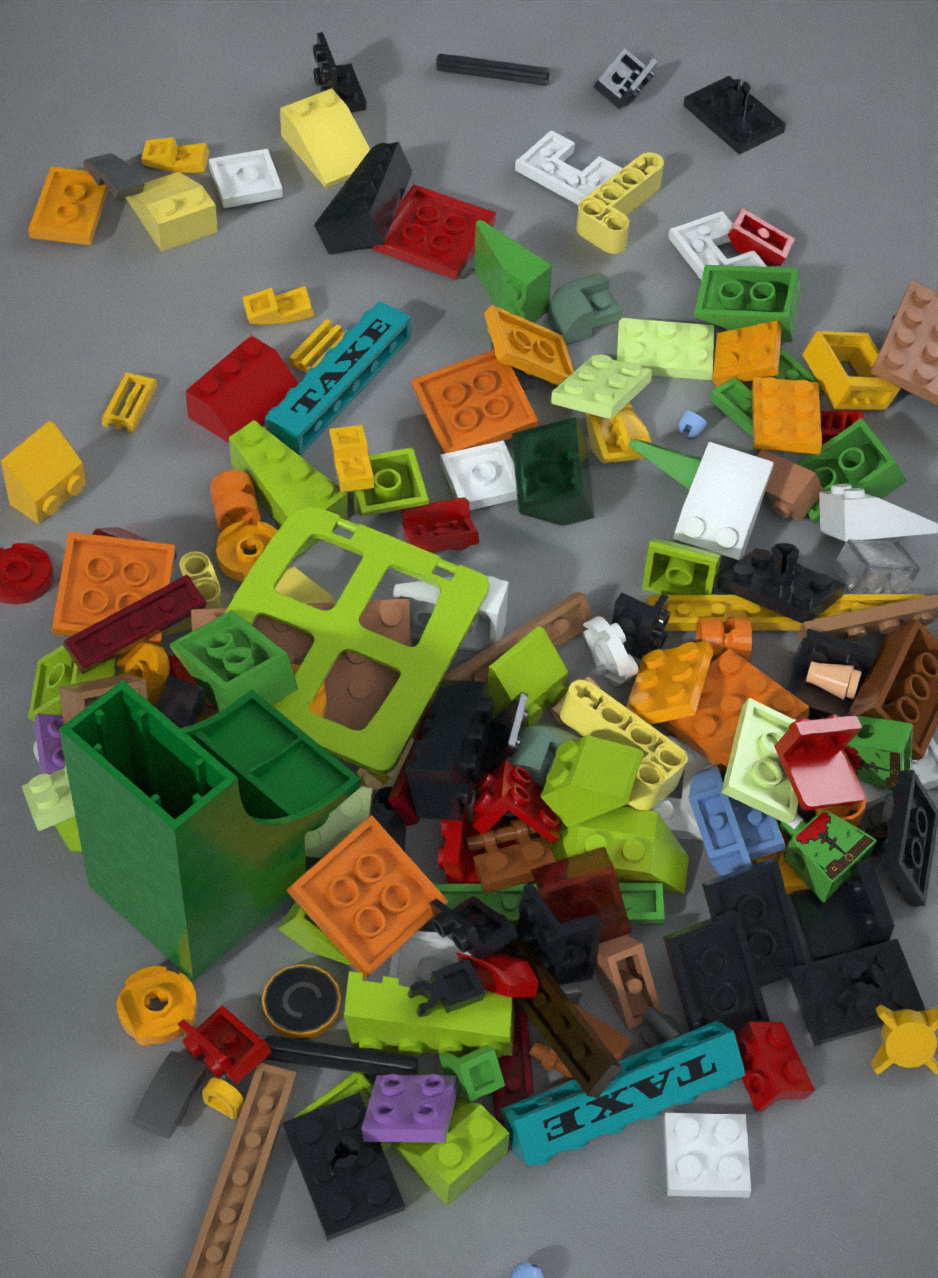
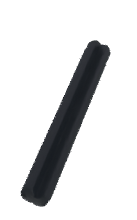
(492, 69)
(340, 1057)

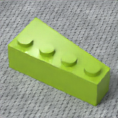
(282, 477)
(386, 1021)

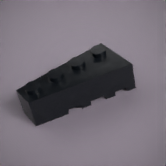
(367, 201)
(450, 750)

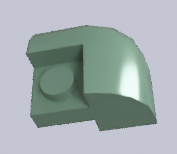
(581, 307)
(538, 750)

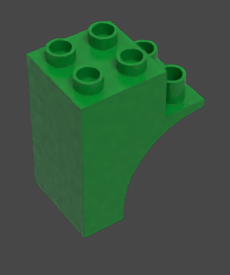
(196, 822)

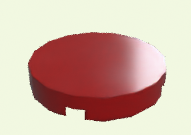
(24, 573)

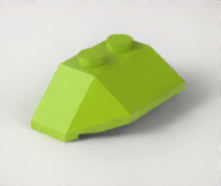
(637, 844)

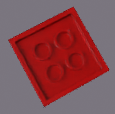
(434, 231)

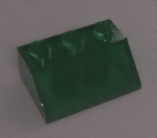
(553, 473)

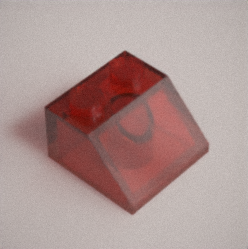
(584, 887)

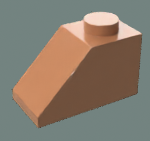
(791, 487)
(626, 979)

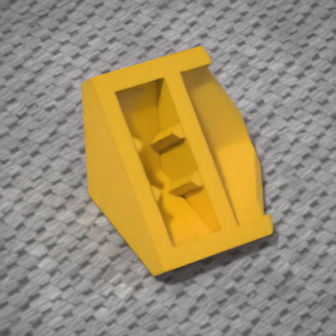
(611, 437)

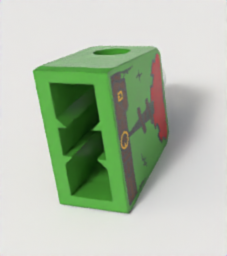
(881, 751)
(825, 851)

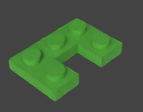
(736, 398)

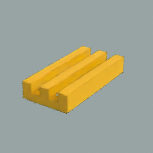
(315, 346)
(122, 420)

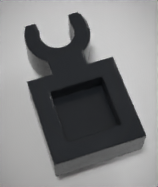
(451, 986)

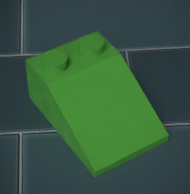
(511, 274)
(750, 296)
(857, 460)
(234, 658)

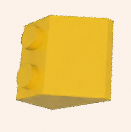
(42, 473)

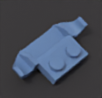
(729, 828)

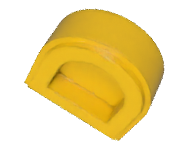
(223, 1098)

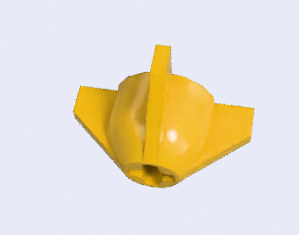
(906, 1039)

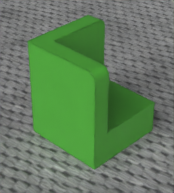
(475, 1072)

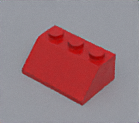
(239, 389)

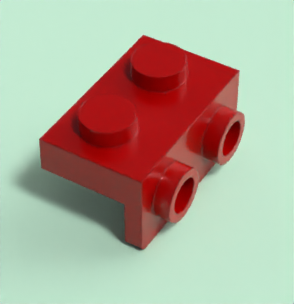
(440, 526)
(226, 1045)
(771, 1064)

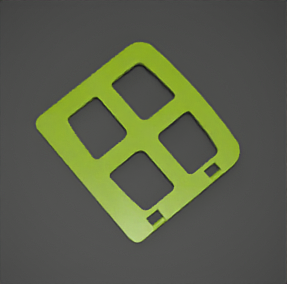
(339, 631)

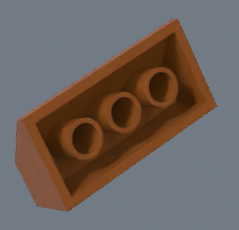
(904, 684)

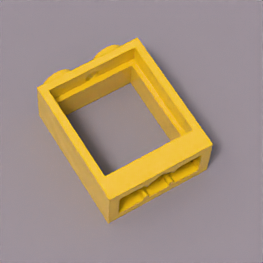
(843, 391)

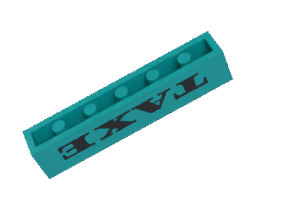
(339, 377)
(643, 1087)

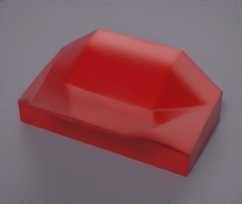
(755, 234)
(504, 975)

